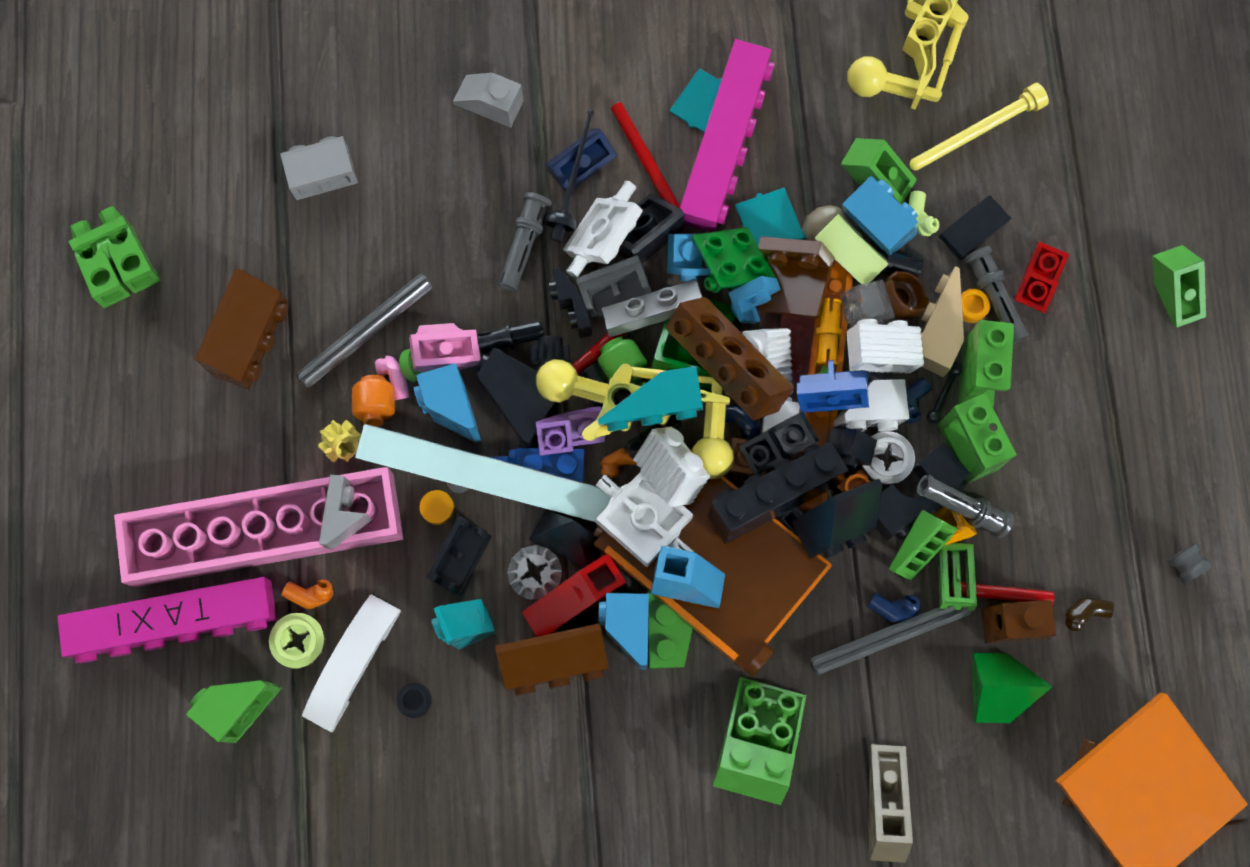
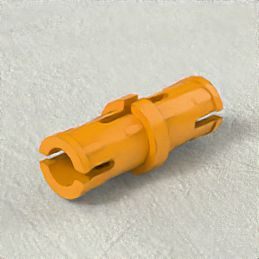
(829, 332)

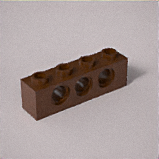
(729, 358)

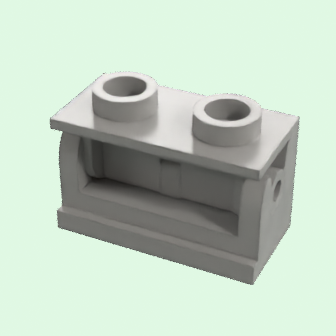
(318, 167)

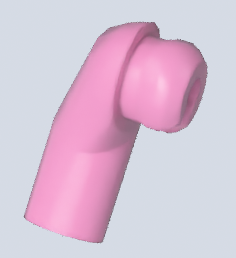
(391, 367)

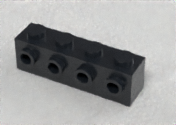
(776, 492)

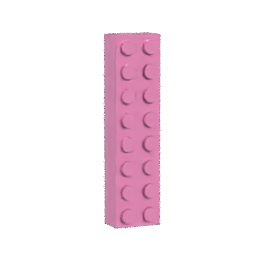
(248, 528)

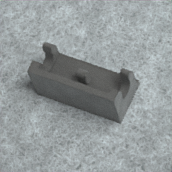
(613, 285)

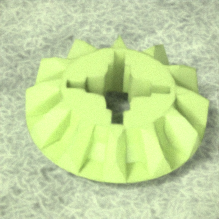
(281, 638)

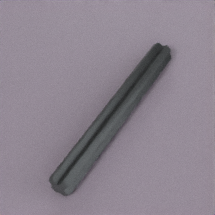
(364, 330)
(885, 638)

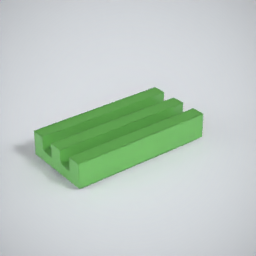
(957, 600)

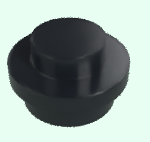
(414, 700)

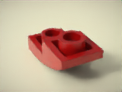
(1041, 277)

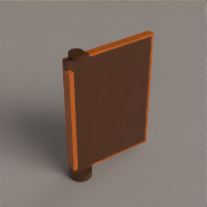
(762, 584)

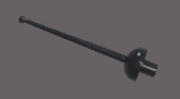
(562, 220)

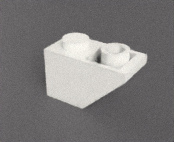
(886, 408)

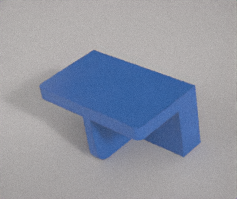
(833, 390)

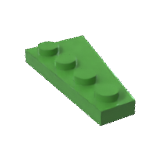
(667, 636)

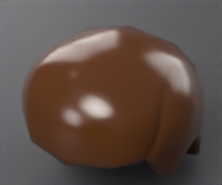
(906, 295)

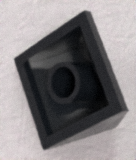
(652, 228)

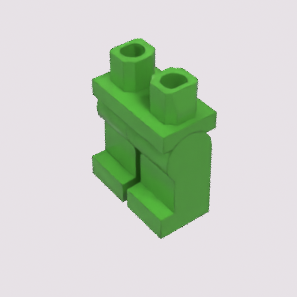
(109, 245)

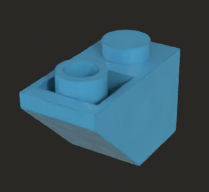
(687, 578)

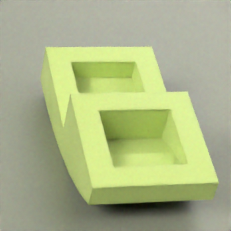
(852, 250)

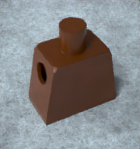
(1019, 622)

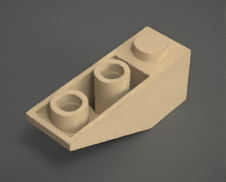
(944, 326)

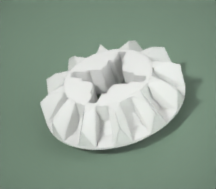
(900, 449)

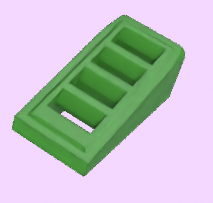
(921, 544)

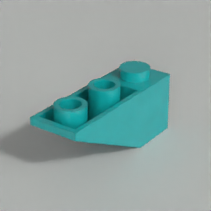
(663, 395)
(463, 623)

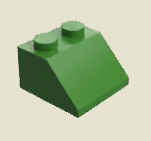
(231, 708)

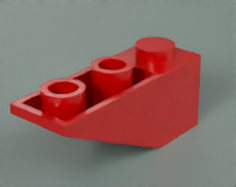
(574, 596)

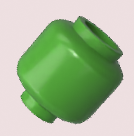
(620, 352)

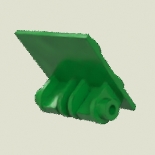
(731, 258)

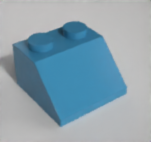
(446, 400)
(627, 624)

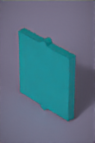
(697, 100)
(770, 216)

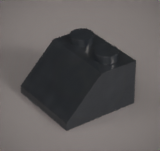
(840, 521)

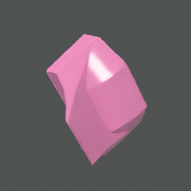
(443, 345)

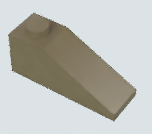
(889, 804)

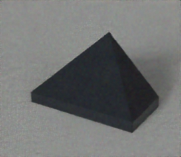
(565, 539)

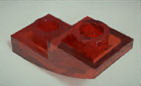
(800, 341)

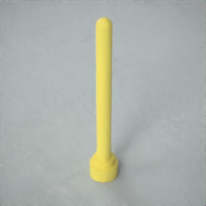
(1032, 99)

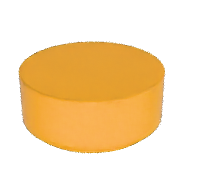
(974, 305)
(437, 507)

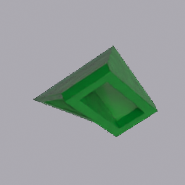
(1003, 687)

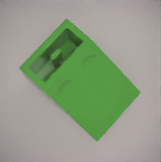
(760, 741)

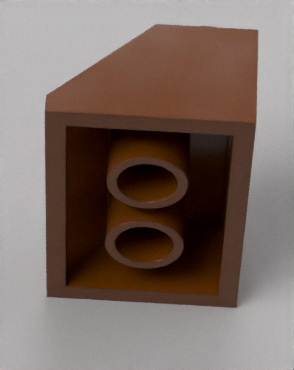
(242, 330)
(553, 659)

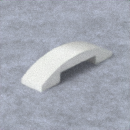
(349, 662)

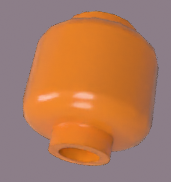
(373, 400)

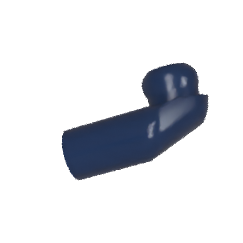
(914, 393)
(740, 417)
(897, 610)

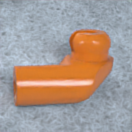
(612, 462)
(310, 597)

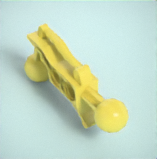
(869, 76)
(559, 381)

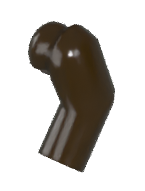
(1084, 609)

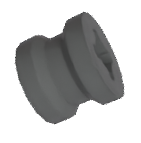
(1190, 563)

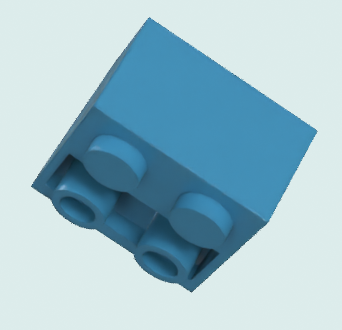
(881, 215)

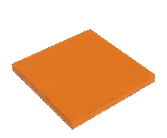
(1152, 789)

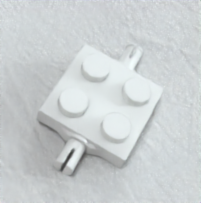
(603, 230)
(641, 518)

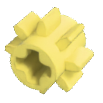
(339, 440)

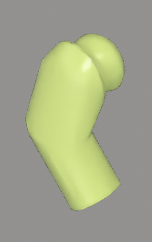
(926, 224)

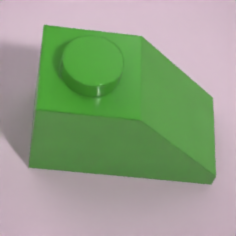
(878, 160)
(1181, 284)

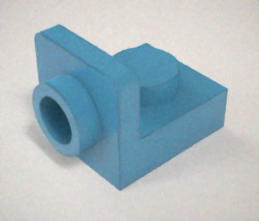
(684, 258)
(751, 295)

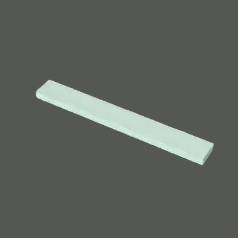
(481, 473)

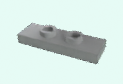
(648, 308)

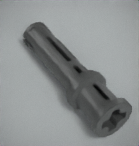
(527, 227)
(990, 276)
(977, 511)

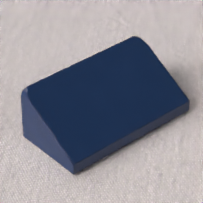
(595, 155)

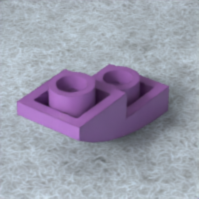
(565, 430)

